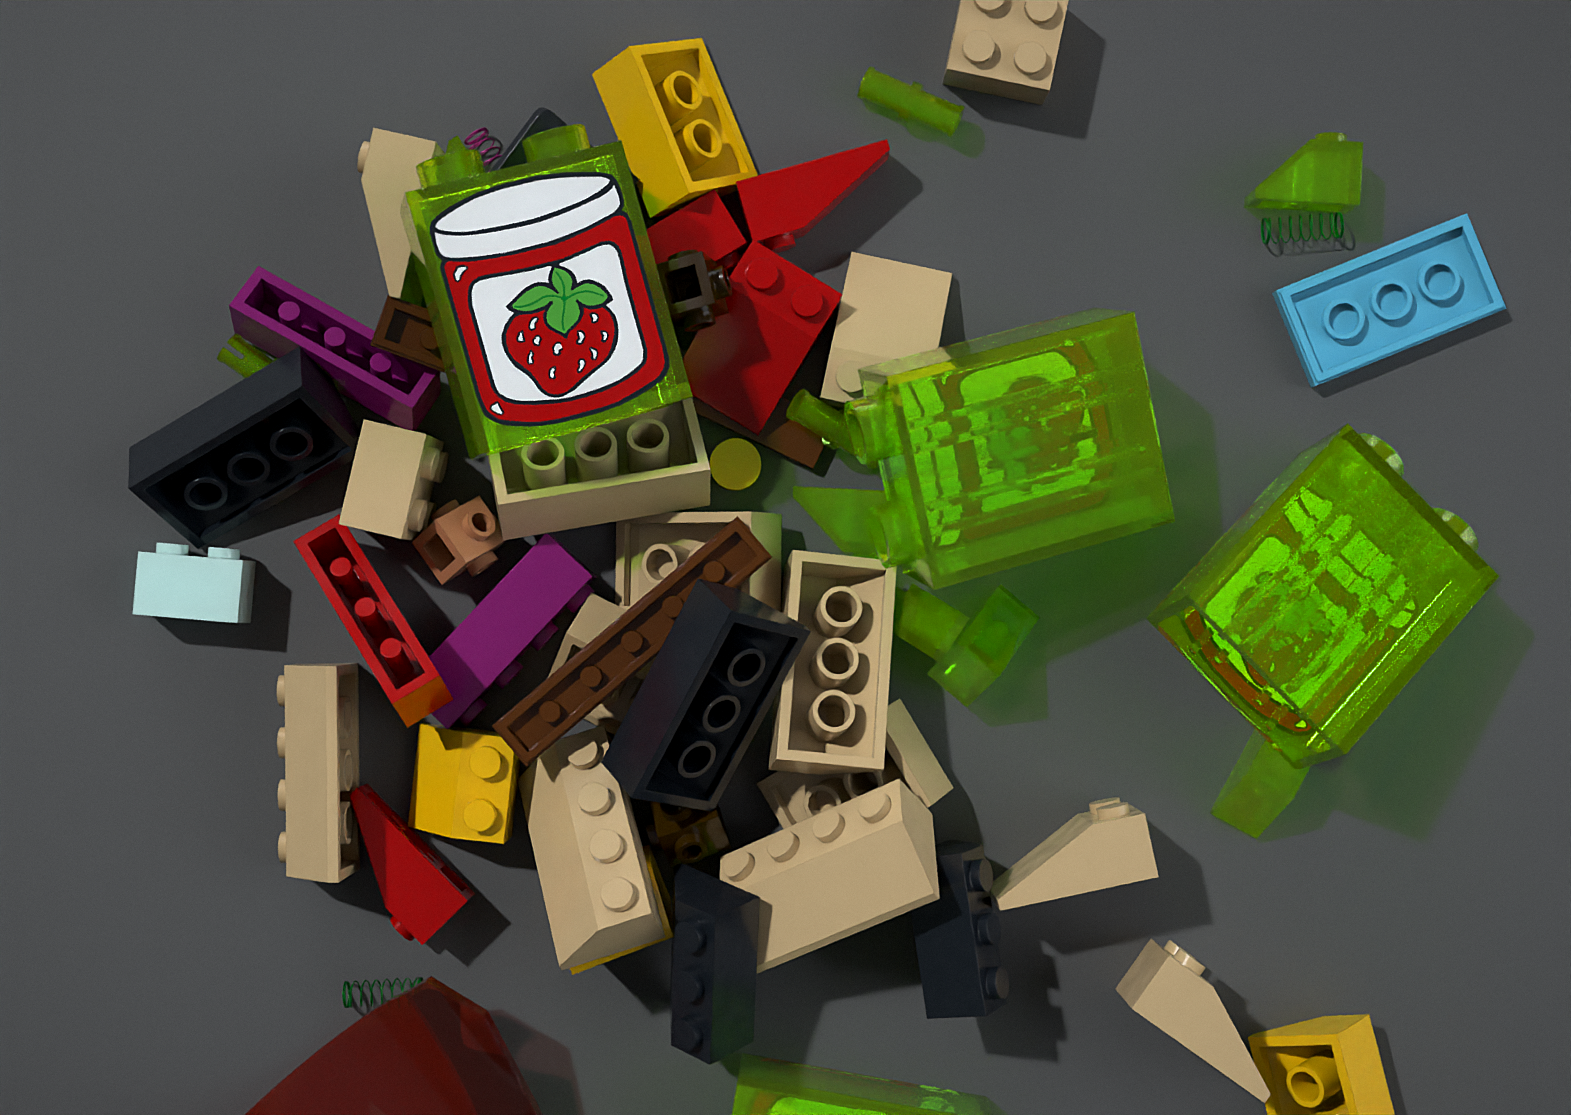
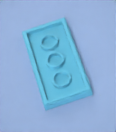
(1388, 300)

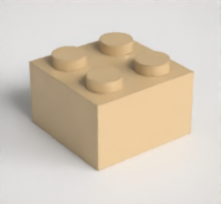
(1006, 47)
(393, 481)

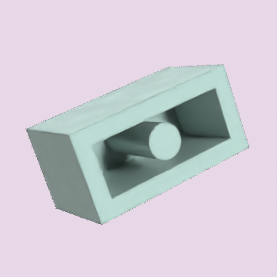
(194, 586)

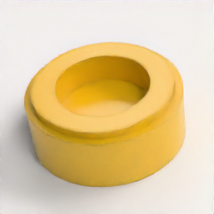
(735, 464)

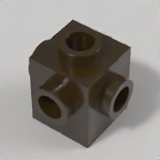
(683, 274)
(686, 832)

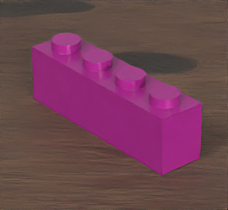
(285, 317)
(506, 624)

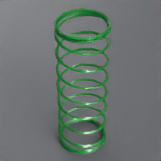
(1269, 227)
(349, 1002)

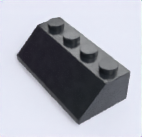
(244, 449)
(704, 697)

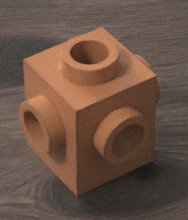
(460, 539)

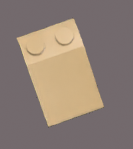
(387, 174)
(883, 315)
(659, 543)
(907, 758)
(1084, 855)
(1174, 996)

